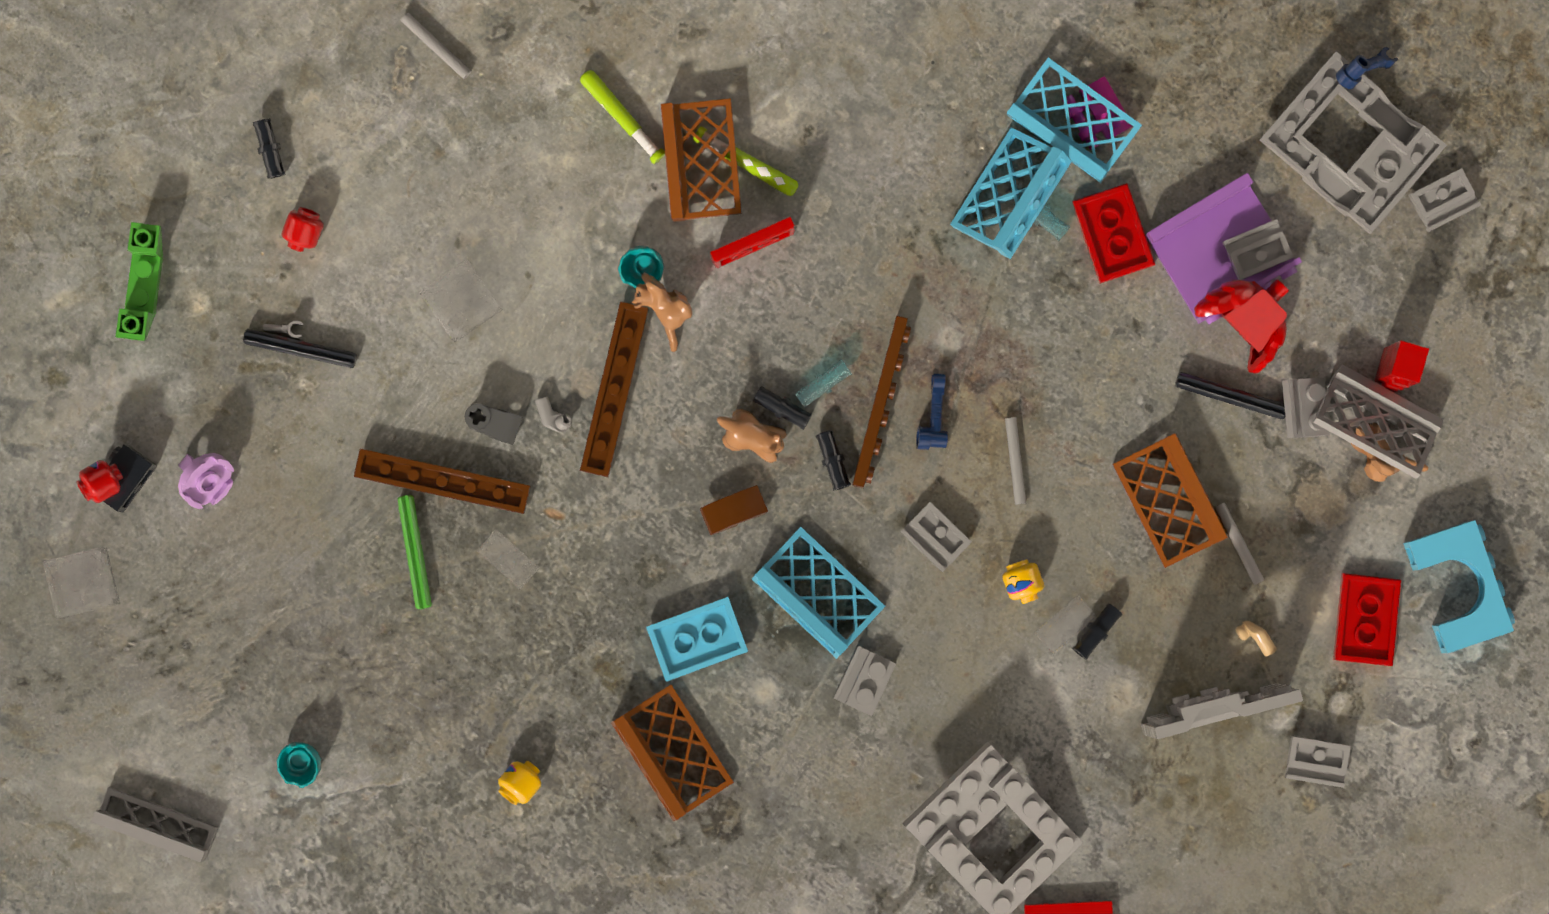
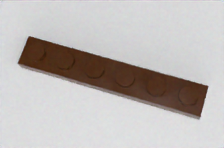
(614, 389)
(885, 391)
(442, 481)

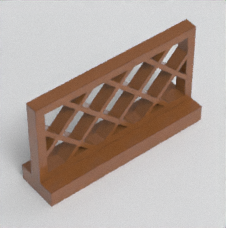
(676, 161)
(1194, 489)
(651, 767)

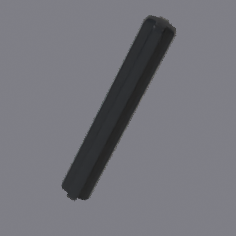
(299, 348)
(1230, 395)

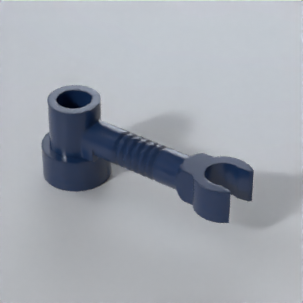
(1351, 74)
(933, 436)

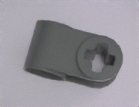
(498, 423)

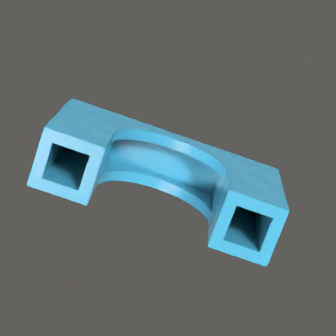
(1489, 614)

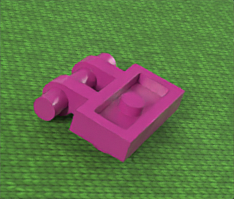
(1098, 112)

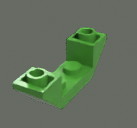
(143, 282)

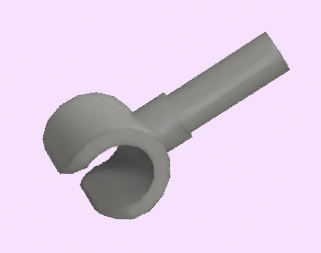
(283, 328)

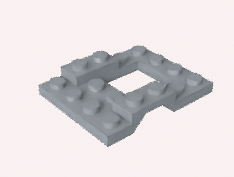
(1383, 169)
(1217, 706)
(968, 805)

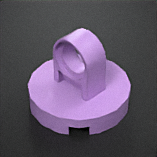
(204, 479)

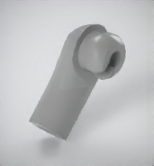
(550, 418)

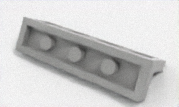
(150, 835)

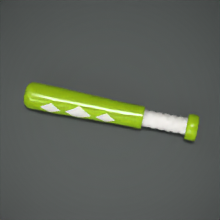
(613, 106)
(754, 166)

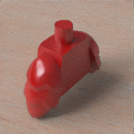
(1252, 314)

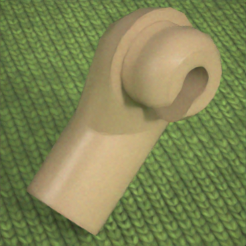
(1258, 634)

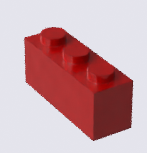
(1401, 365)

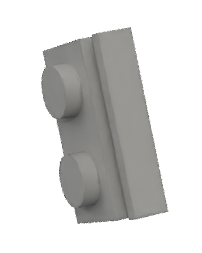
(1444, 200)
(1258, 250)
(1301, 405)
(936, 536)
(864, 680)
(1317, 761)

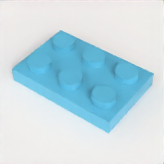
(697, 639)

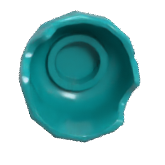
(639, 261)
(299, 764)

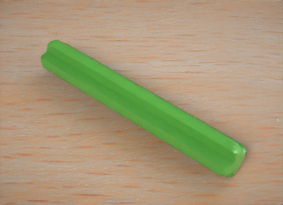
(414, 552)

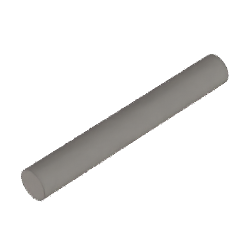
(435, 45)
(1015, 460)
(1239, 543)

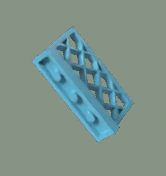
(1054, 137)
(1031, 198)
(801, 610)

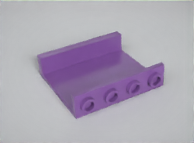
(1193, 245)

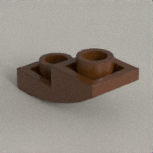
(733, 510)

